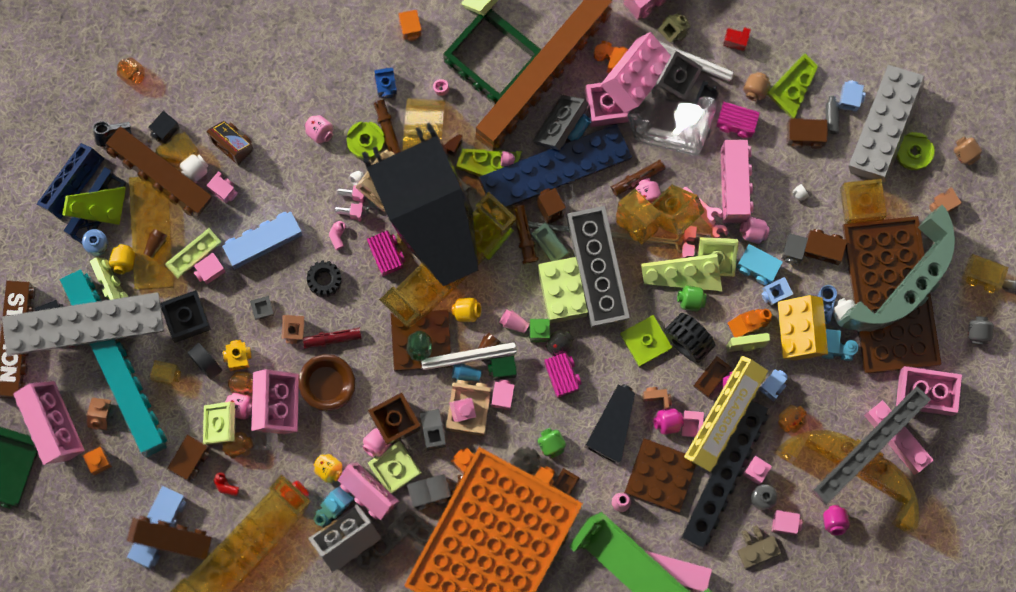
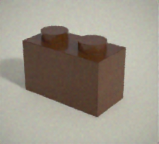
(806, 133)
(551, 205)
(825, 247)
(188, 458)

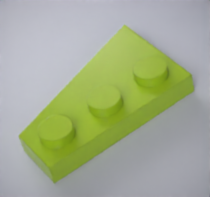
(96, 206)

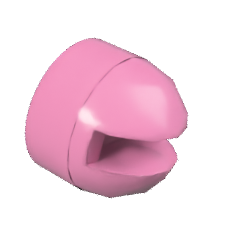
(443, 84)
(507, 159)

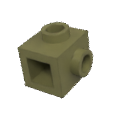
(674, 27)

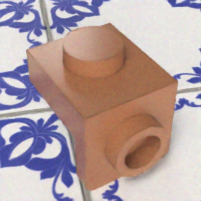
(654, 394)
(98, 413)

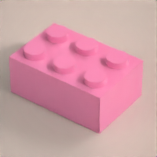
(939, 386)
(275, 402)

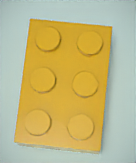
(802, 328)

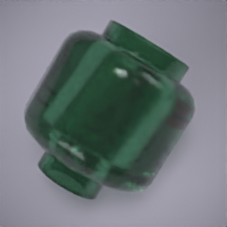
(419, 345)

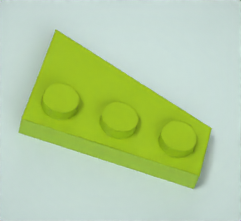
(791, 87)
(481, 161)

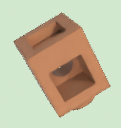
(948, 200)
(298, 324)

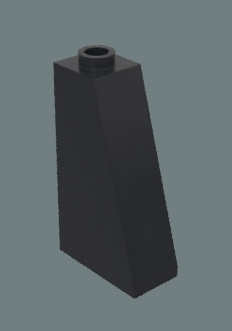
(612, 427)

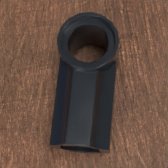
(103, 131)

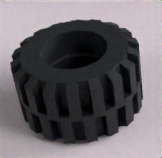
(689, 337)

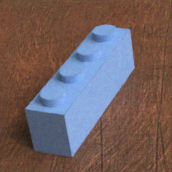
(262, 240)
(165, 508)

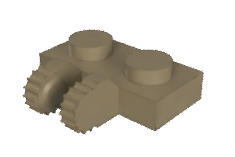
(759, 551)

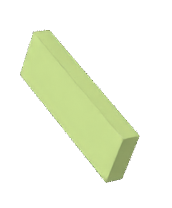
(193, 253)

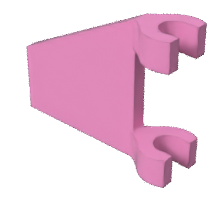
(708, 217)

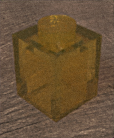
(165, 373)

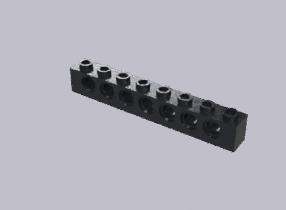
(691, 534)

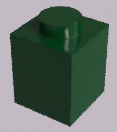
(502, 368)

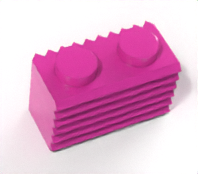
(737, 120)
(385, 253)
(562, 374)

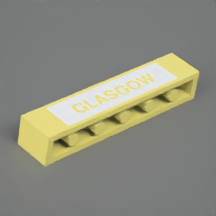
(726, 413)

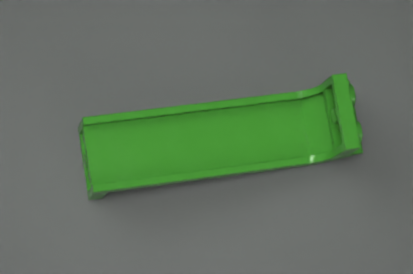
(624, 557)

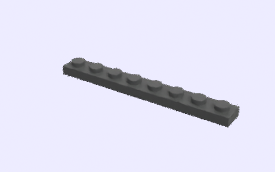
(871, 445)

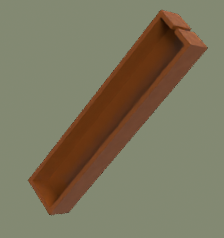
(542, 71)

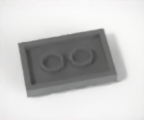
(560, 122)

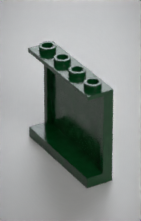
(16, 463)

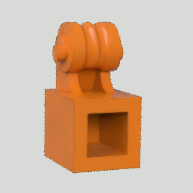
(613, 54)
(749, 322)

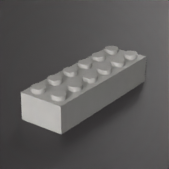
(886, 124)
(598, 266)

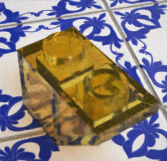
(177, 149)

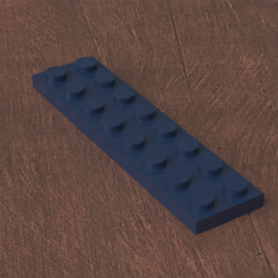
(557, 167)

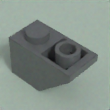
(432, 429)

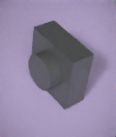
(262, 308)

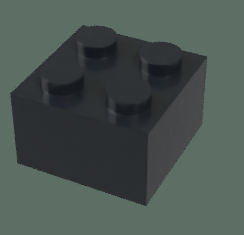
(185, 316)

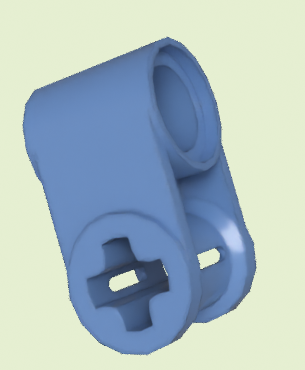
(828, 303)

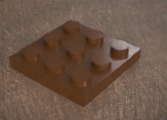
(434, 324)
(660, 476)

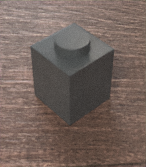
(794, 249)

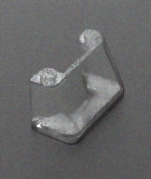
(672, 123)

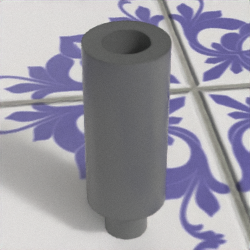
(832, 115)

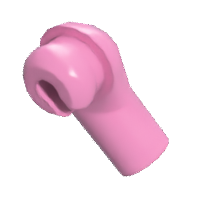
(336, 233)

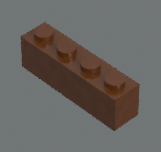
(169, 538)

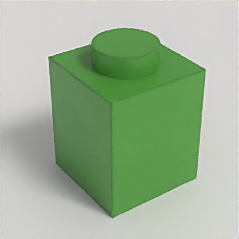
(539, 330)

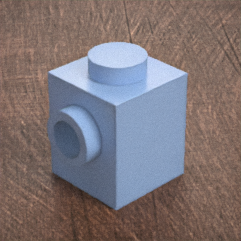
(852, 96)

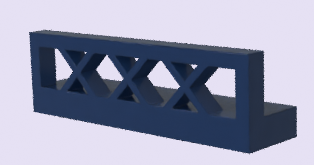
(72, 181)
(100, 184)

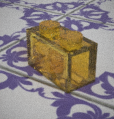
(984, 273)

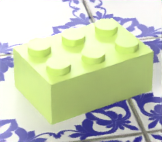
(562, 290)

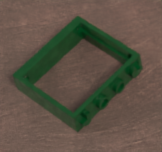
(467, 74)

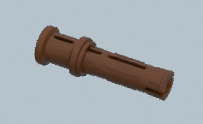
(526, 243)

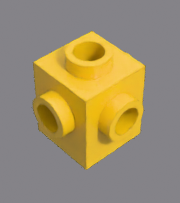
(240, 361)

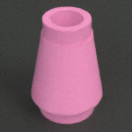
(513, 321)
(619, 506)

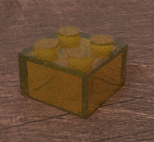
(863, 201)
(678, 209)
(638, 216)

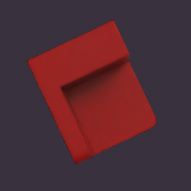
(737, 39)

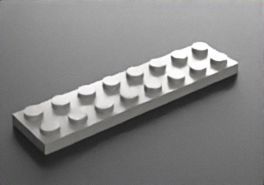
(82, 324)

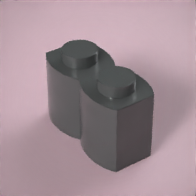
(429, 491)

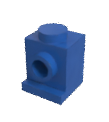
(385, 74)

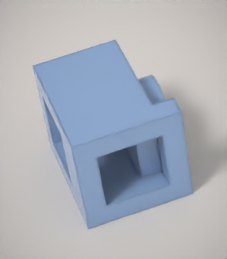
(781, 286)
(774, 384)

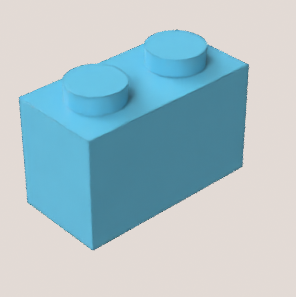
(759, 265)

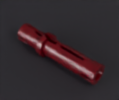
(331, 338)

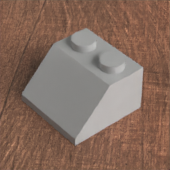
(679, 75)

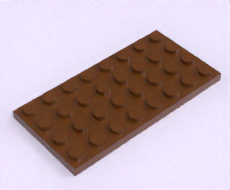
(878, 261)

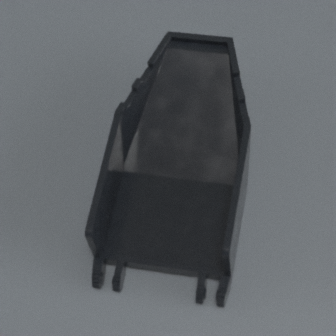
(428, 206)

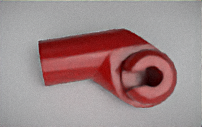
(223, 485)

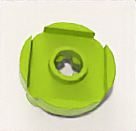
(365, 129)
(922, 144)

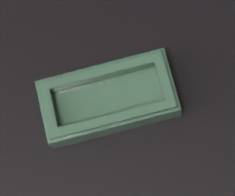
(549, 242)

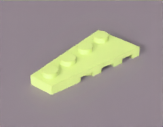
(691, 271)
(105, 276)

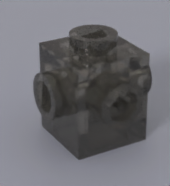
(527, 453)

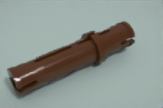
(384, 120)
(618, 188)

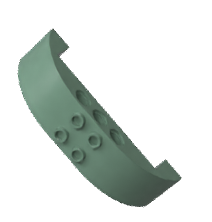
(917, 283)

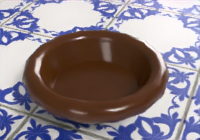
(326, 382)

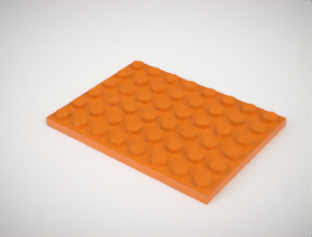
(494, 532)

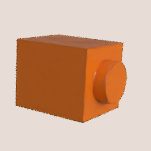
(410, 25)
(97, 460)

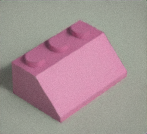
(367, 491)

